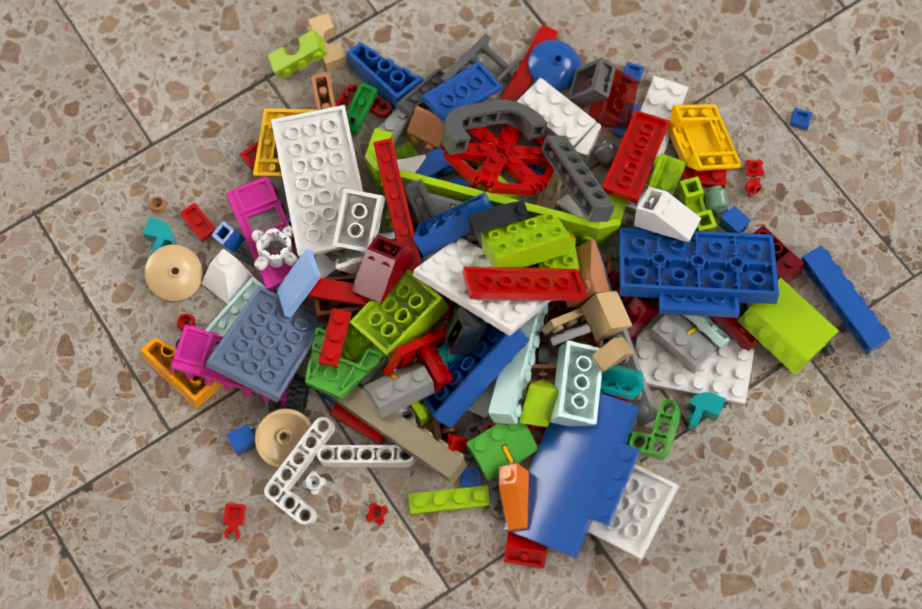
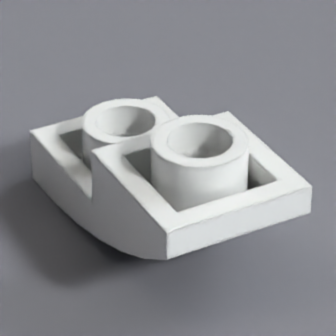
(482, 403)

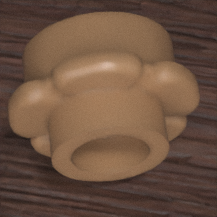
(153, 204)

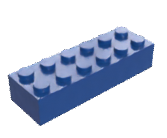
(475, 373)

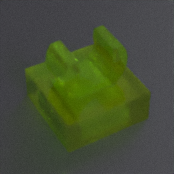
(406, 151)

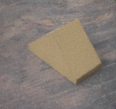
(612, 353)

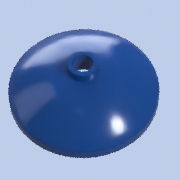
(544, 66)

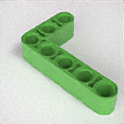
(658, 438)

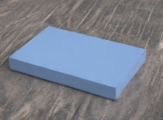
(298, 283)

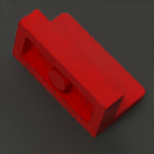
(435, 367)
(524, 551)

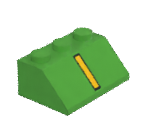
(500, 447)

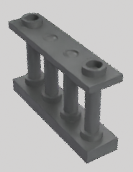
(471, 57)

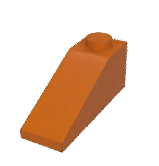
(514, 495)

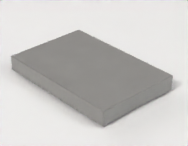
(567, 334)

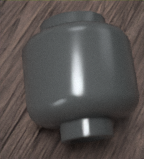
(606, 153)

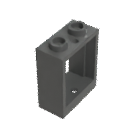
(598, 70)

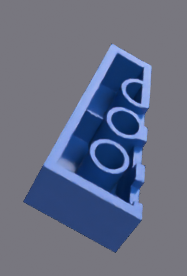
(382, 73)
(448, 225)

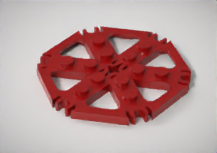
(502, 154)

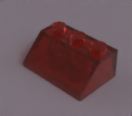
(619, 106)

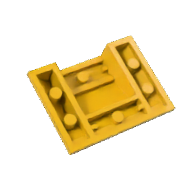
(702, 138)
(267, 157)

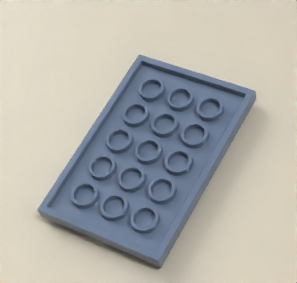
(265, 345)

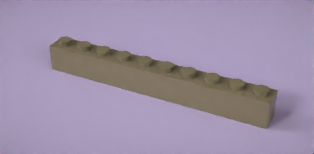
(401, 432)

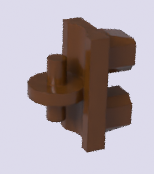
(439, 429)

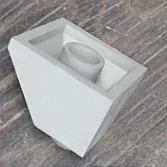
(350, 263)
(226, 276)

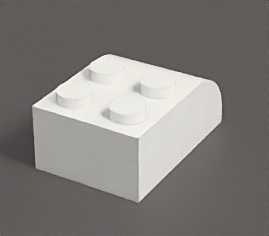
(358, 219)

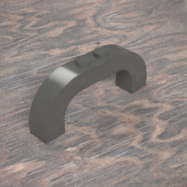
(488, 113)

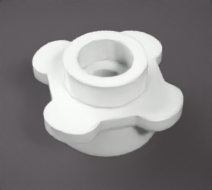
(313, 476)

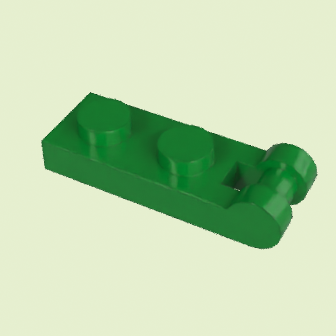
(360, 106)

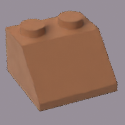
(425, 130)

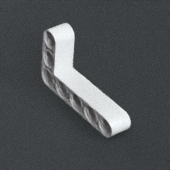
(358, 450)
(297, 470)

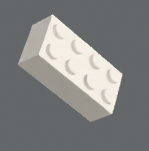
(560, 113)

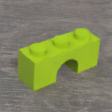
(311, 50)
(691, 196)

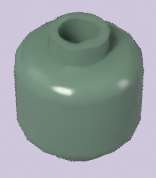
(716, 199)

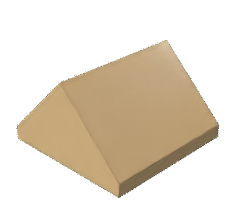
(606, 315)

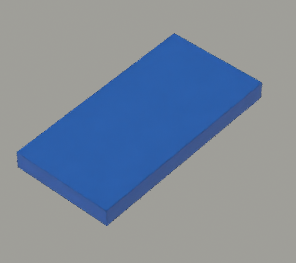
(463, 89)

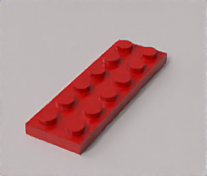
(635, 156)
(523, 284)

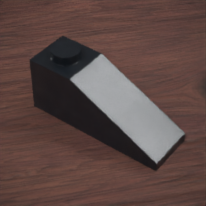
(498, 217)

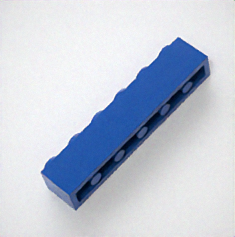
(845, 300)

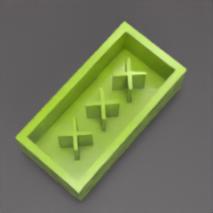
(526, 242)

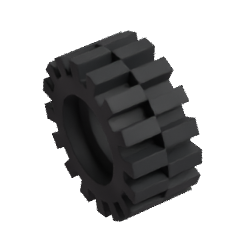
(297, 395)

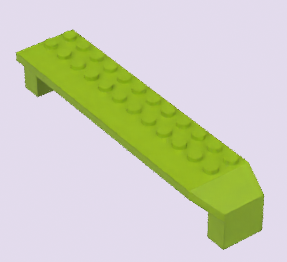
(575, 225)

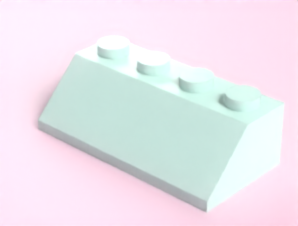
(578, 385)

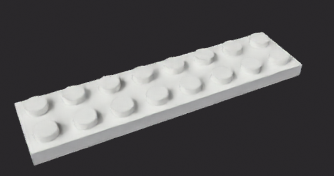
(659, 102)

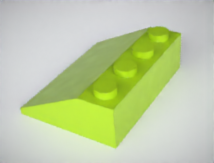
(402, 316)
(789, 328)

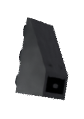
(463, 330)

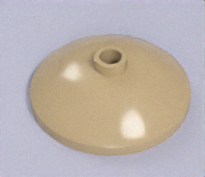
(170, 286)
(268, 440)

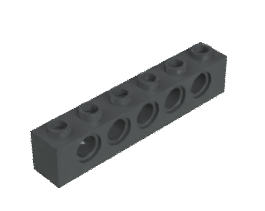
(577, 179)

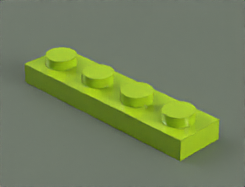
(449, 500)

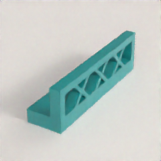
(621, 380)

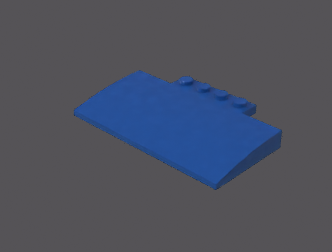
(698, 275)
(579, 477)

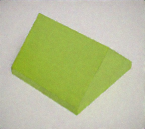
(539, 403)

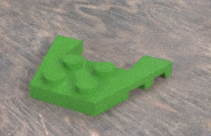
(340, 380)

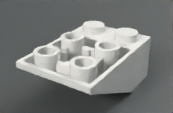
(665, 215)

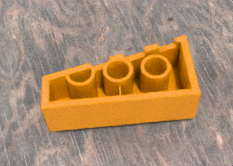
(160, 358)

